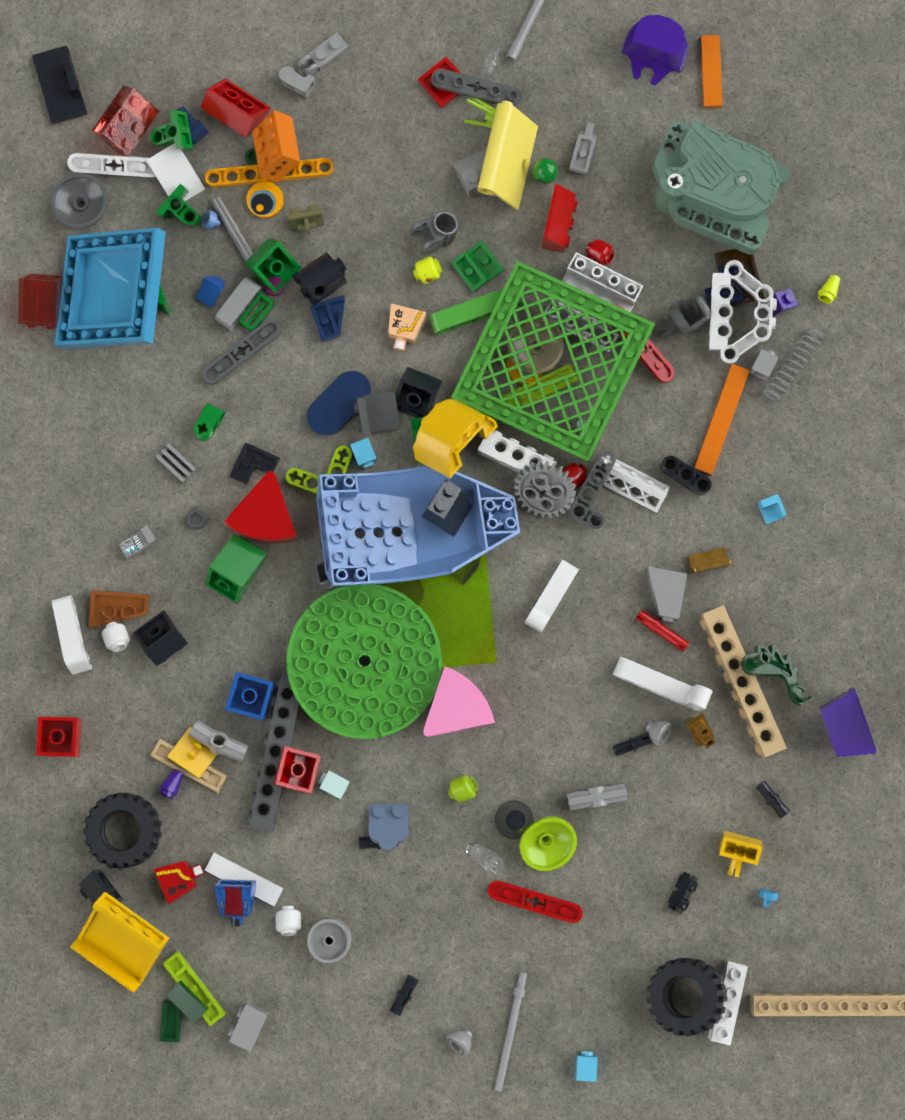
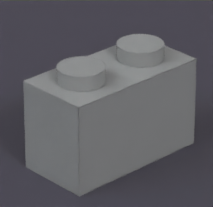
(248, 1026)

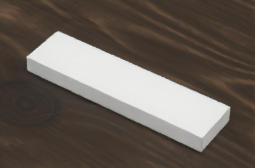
(229, 870)

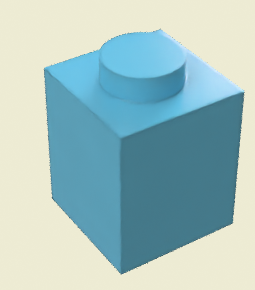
(364, 453)
(586, 1066)

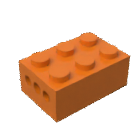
(276, 146)

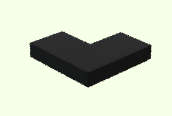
(252, 458)

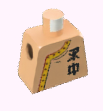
(405, 325)

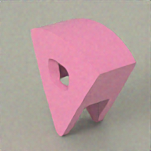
(457, 706)

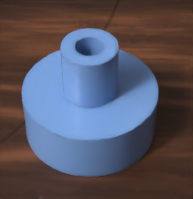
(210, 220)

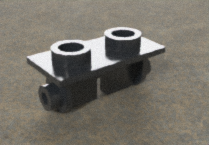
(681, 900)

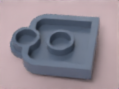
(388, 824)

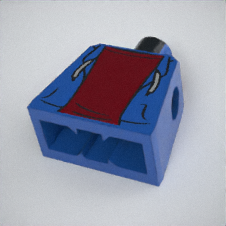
(235, 899)

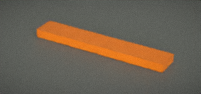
(721, 419)

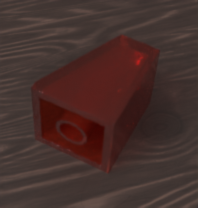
(39, 300)

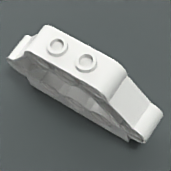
(752, 286)

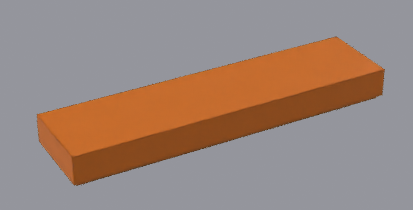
(711, 71)

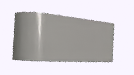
(238, 303)

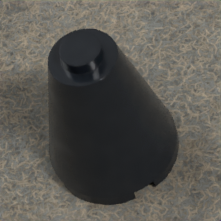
(513, 819)

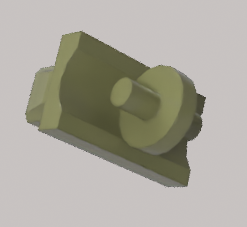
(305, 220)

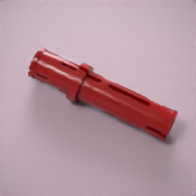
(656, 626)

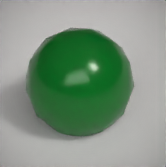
(545, 170)

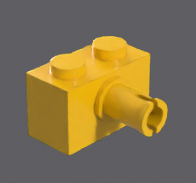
(740, 850)

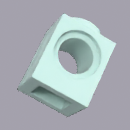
(333, 784)

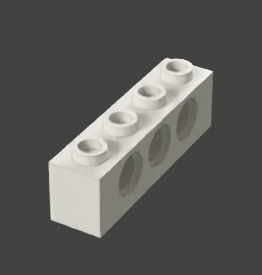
(505, 458)
(733, 978)

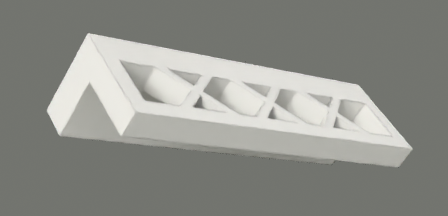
(635, 479)

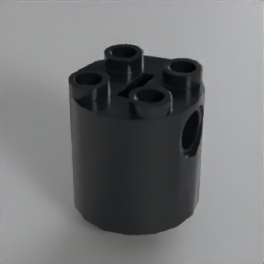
(321, 278)

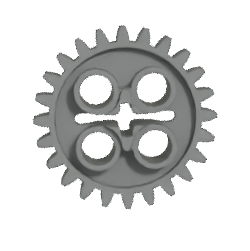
(545, 489)

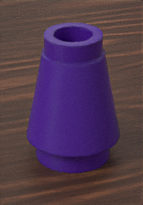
(171, 785)

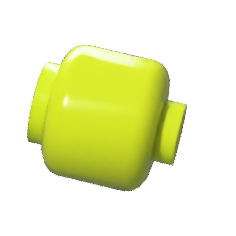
(427, 270)

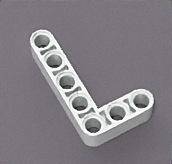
(663, 685)

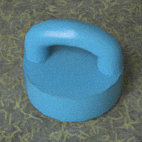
(768, 896)

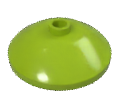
(554, 849)

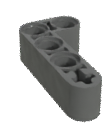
(595, 486)

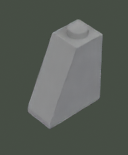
(667, 592)

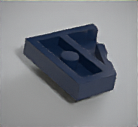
(329, 317)

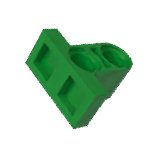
(174, 132)
(182, 212)

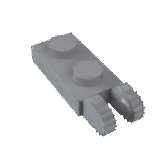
(324, 54)

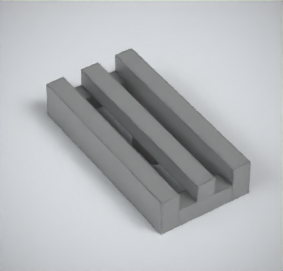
(165, 452)

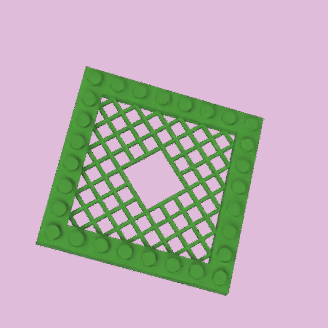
(572, 297)

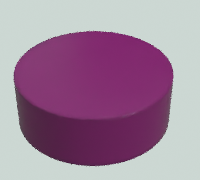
(274, 281)

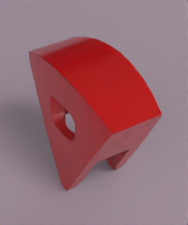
(263, 514)

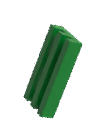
(251, 307)

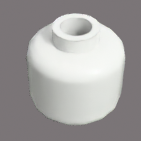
(115, 637)
(288, 921)

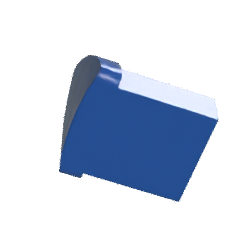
(210, 290)

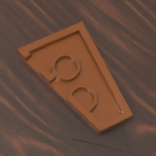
(116, 606)

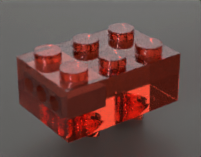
(125, 120)

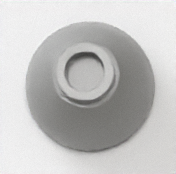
(659, 731)
(460, 1041)

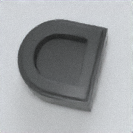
(196, 519)

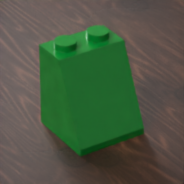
(235, 568)

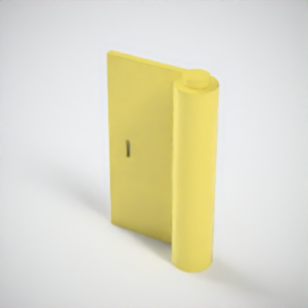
(508, 155)

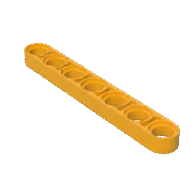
(242, 170)

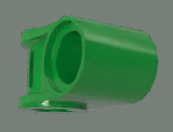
(209, 419)

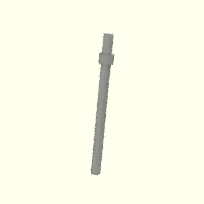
(519, 992)

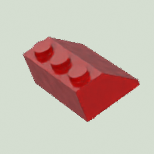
(234, 107)
(559, 219)

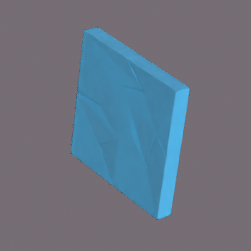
(110, 289)

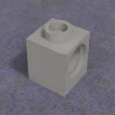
(764, 364)

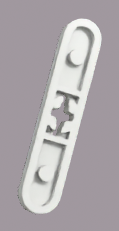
(96, 164)

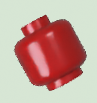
(600, 252)
(578, 473)

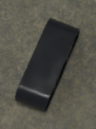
(695, 476)

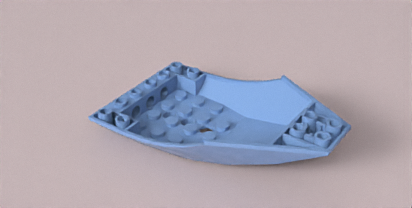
(399, 501)

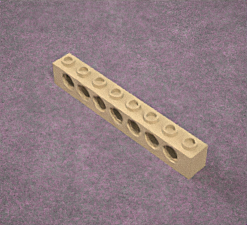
(775, 742)
(828, 1004)

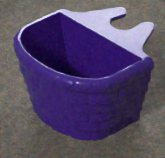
(656, 44)
(847, 725)

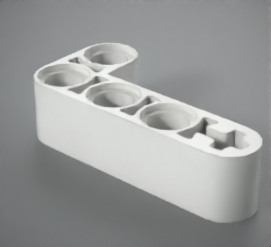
(551, 596)
(70, 635)

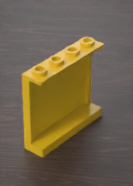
(119, 942)

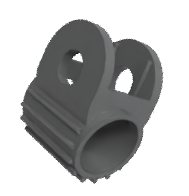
(429, 227)

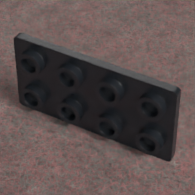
(59, 84)

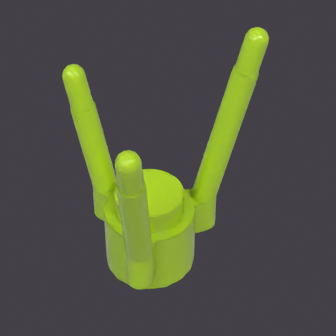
(490, 113)

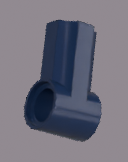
(196, 127)

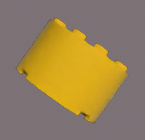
(447, 432)

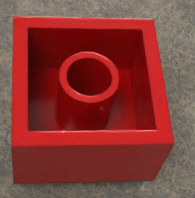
(58, 736)

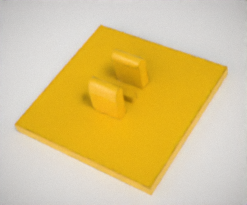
(191, 755)

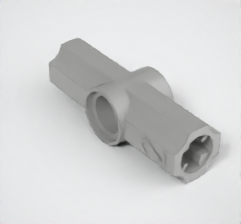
(597, 797)

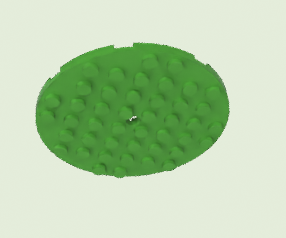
(327, 669)

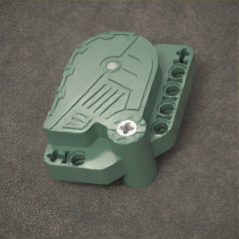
(717, 183)

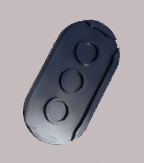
(336, 403)

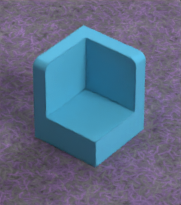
(772, 509)

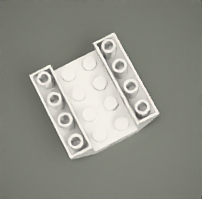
(602, 283)

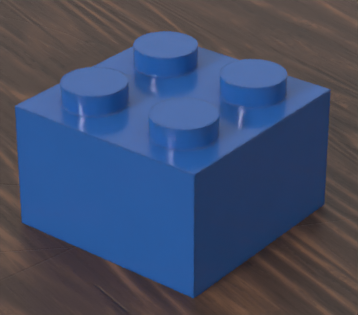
(250, 696)

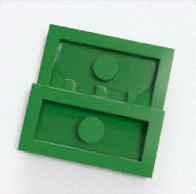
(477, 266)

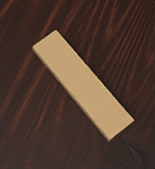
(211, 777)

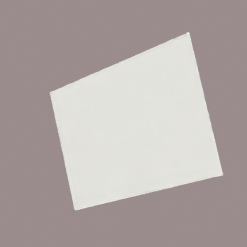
(172, 169)

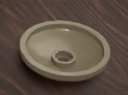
(548, 354)

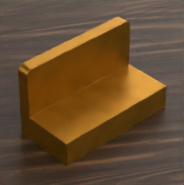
(709, 560)

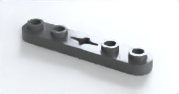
(458, 82)
(257, 340)

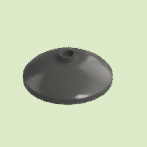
(71, 192)

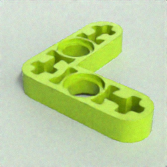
(300, 473)

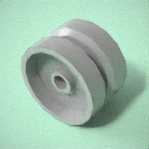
(329, 928)

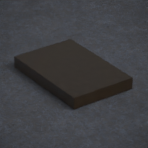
(749, 265)

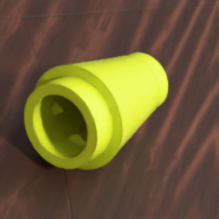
(829, 290)

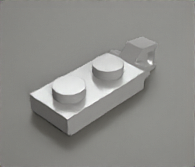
(583, 150)

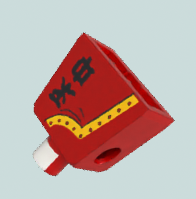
(178, 879)

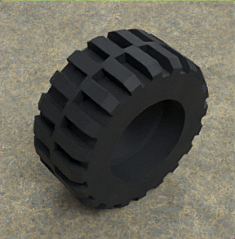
(97, 822)
(662, 1004)

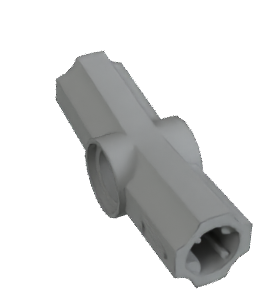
(207, 736)

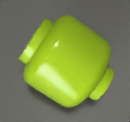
(462, 788)

